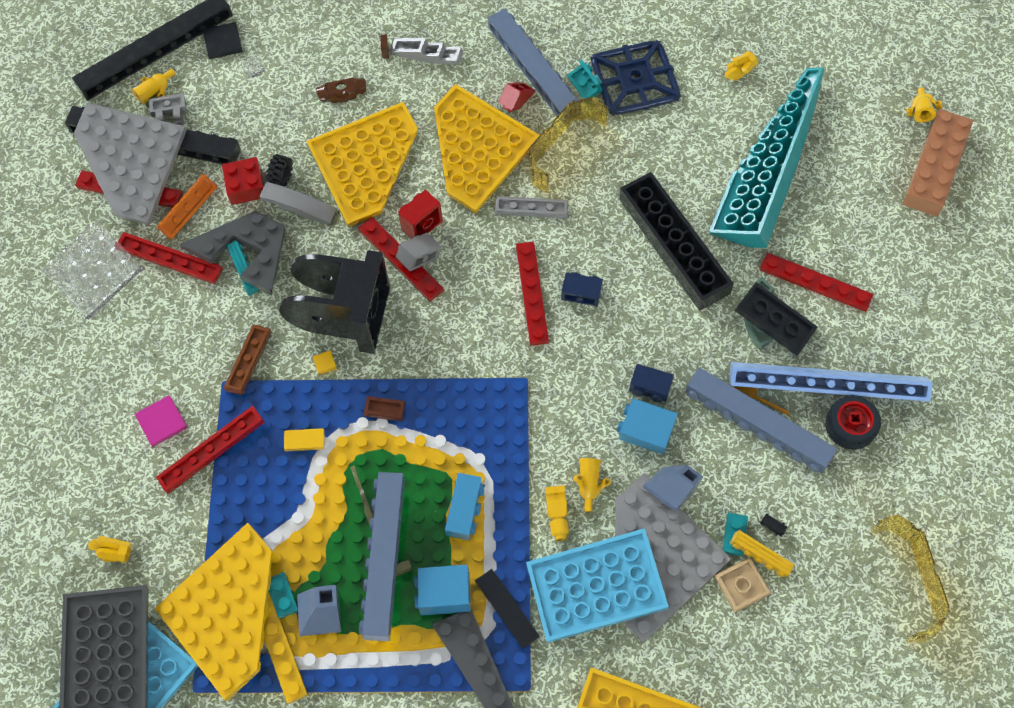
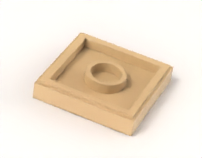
(742, 585)

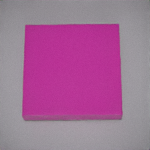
(160, 421)

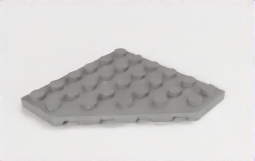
(129, 157)
(680, 548)

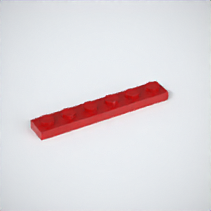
(88, 181)
(389, 246)
(170, 258)
(816, 282)
(532, 293)
(210, 449)

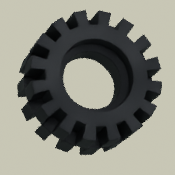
(279, 170)

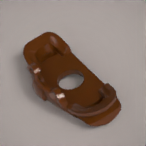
(329, 91)

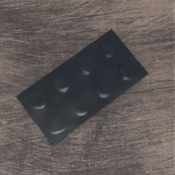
(776, 318)

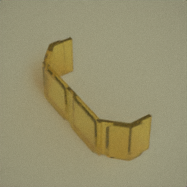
(574, 111)
(925, 564)

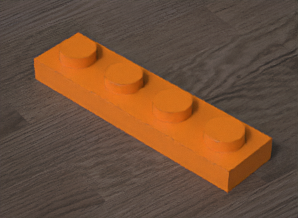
(186, 207)

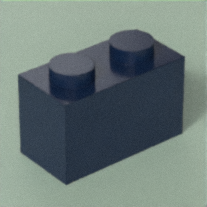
(581, 289)
(651, 383)

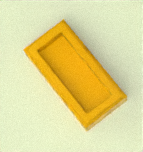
(304, 439)

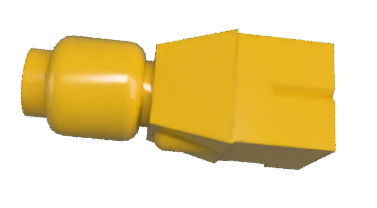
(557, 512)

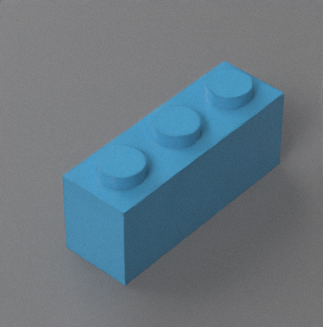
(464, 506)

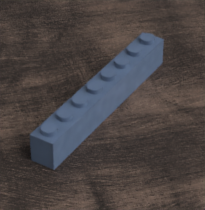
(530, 61)
(760, 420)
(383, 557)

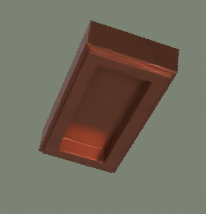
(384, 408)

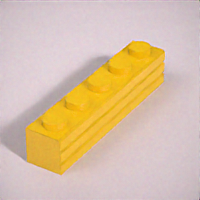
(761, 554)

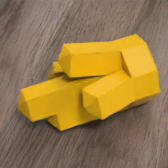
(741, 66)
(111, 549)

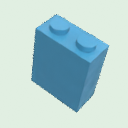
(647, 426)
(443, 590)

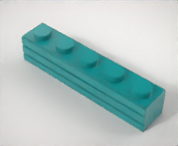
(240, 262)

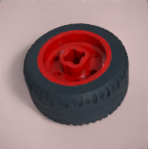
(853, 422)

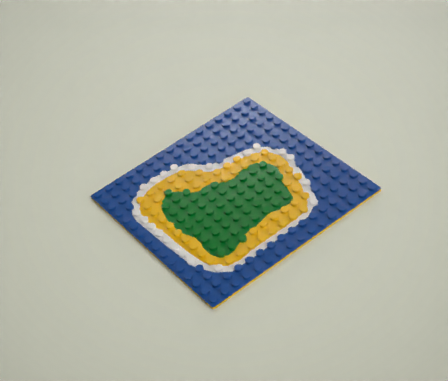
(319, 529)

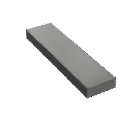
(531, 207)

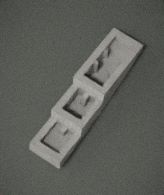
(421, 50)
(297, 202)

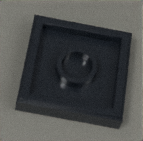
(222, 40)

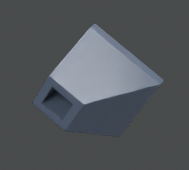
(674, 485)
(319, 611)

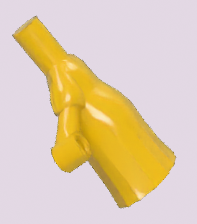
(152, 86)
(923, 107)
(588, 481)

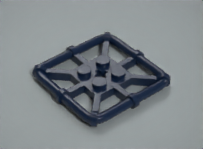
(630, 85)

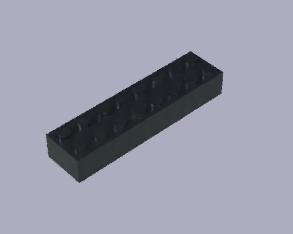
(675, 241)

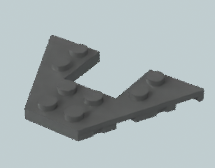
(253, 231)

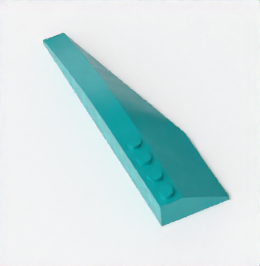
(762, 182)

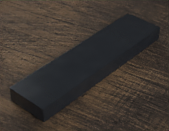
(507, 609)

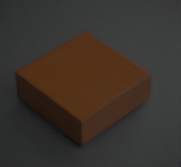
(384, 46)

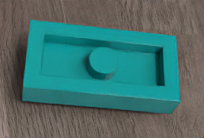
(733, 523)
(282, 596)

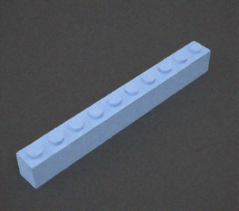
(830, 381)

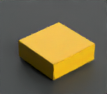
(324, 362)

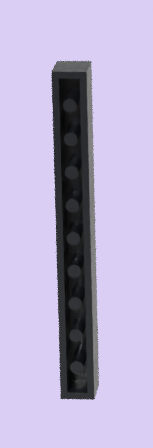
(151, 47)
(194, 145)

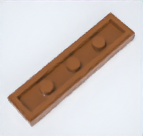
(247, 359)

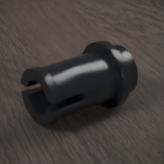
(774, 525)

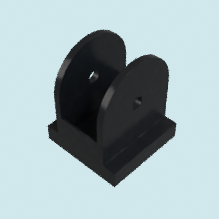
(357, 302)

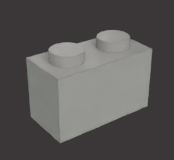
(418, 251)

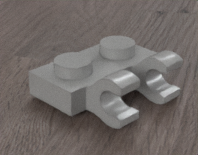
(168, 105)

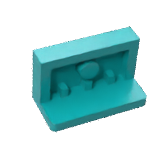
(584, 81)

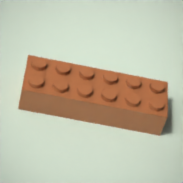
(938, 162)

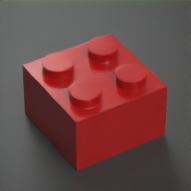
(243, 180)
(420, 215)

